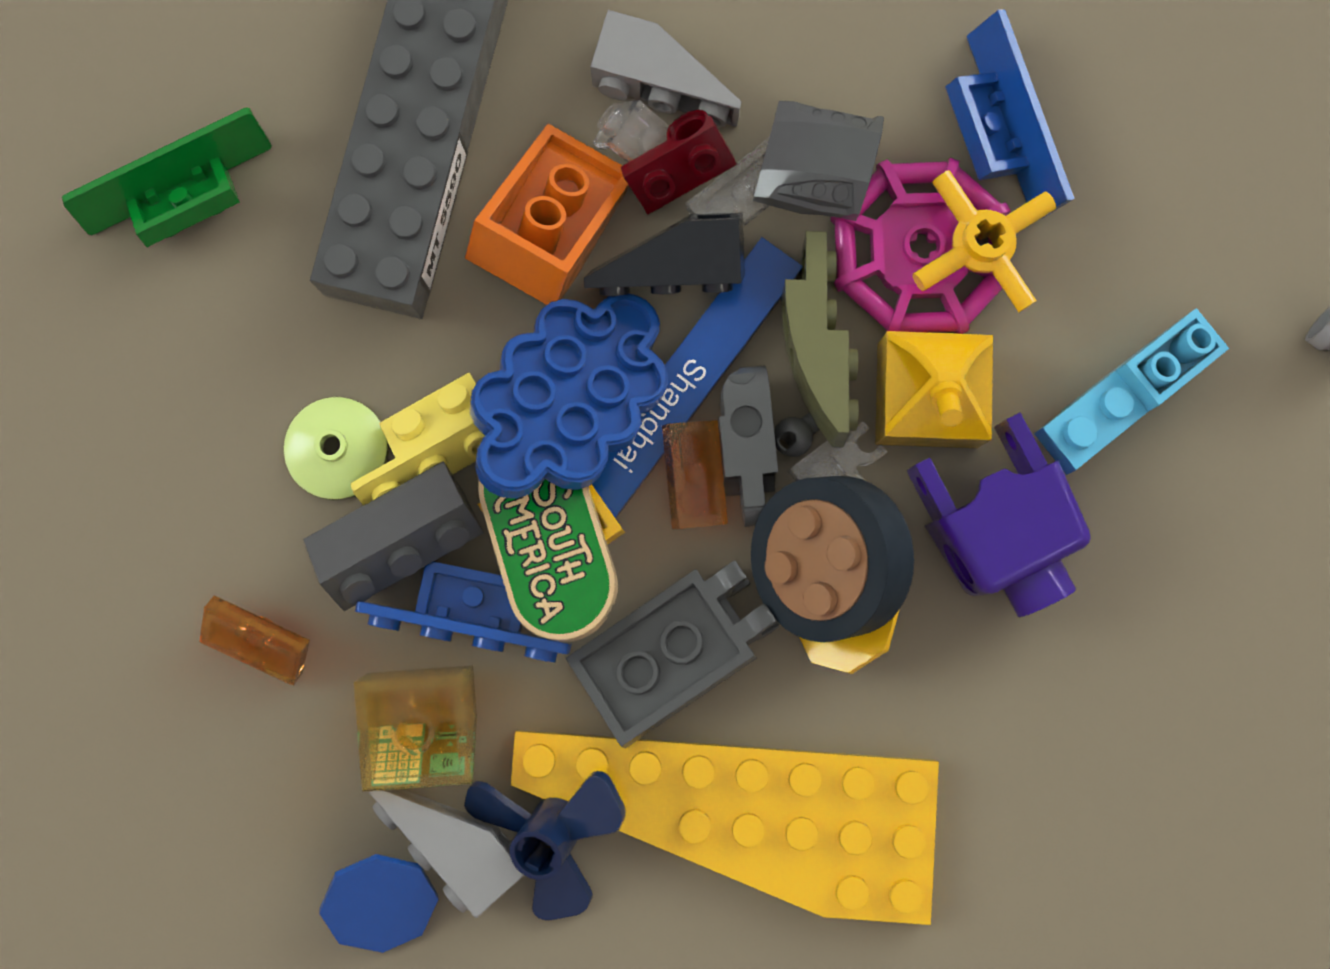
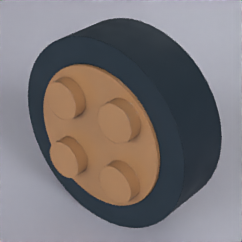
(832, 558)

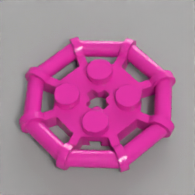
(896, 262)

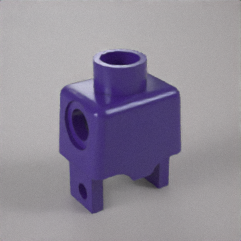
(1012, 528)

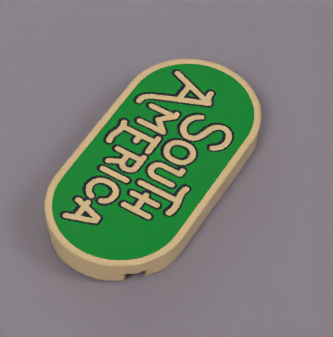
(552, 559)

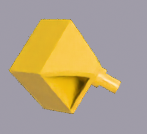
(934, 389)

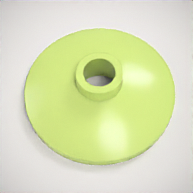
(360, 451)

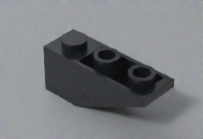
(689, 252)

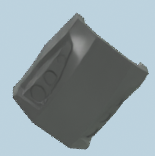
(818, 161)

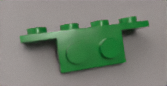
(172, 184)

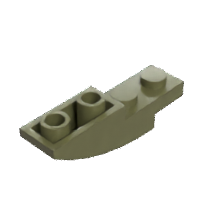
(814, 348)

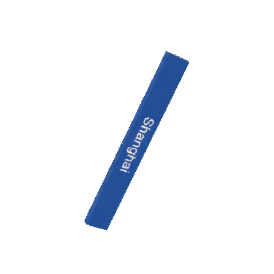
(699, 367)

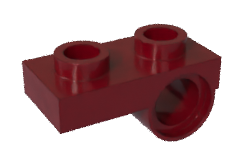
(682, 163)

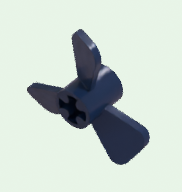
(548, 836)

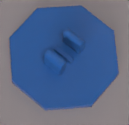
(378, 903)

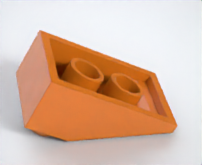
(547, 215)

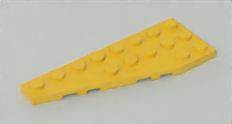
(799, 824)

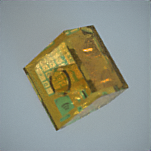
(416, 728)

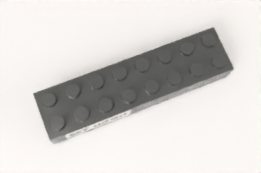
(407, 153)

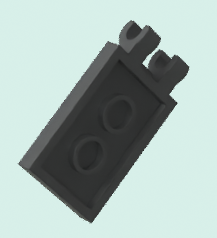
(669, 652)

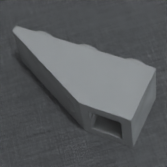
(648, 64)
(461, 849)

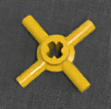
(988, 257)

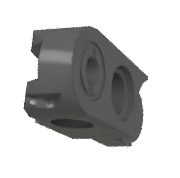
(748, 439)

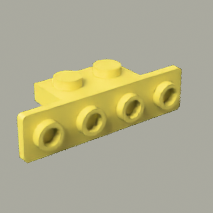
(424, 436)

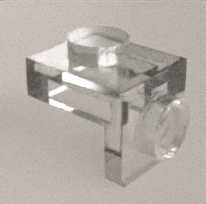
(630, 129)

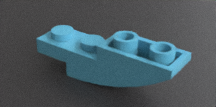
(1131, 391)

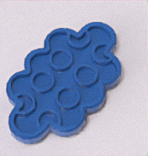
(567, 395)

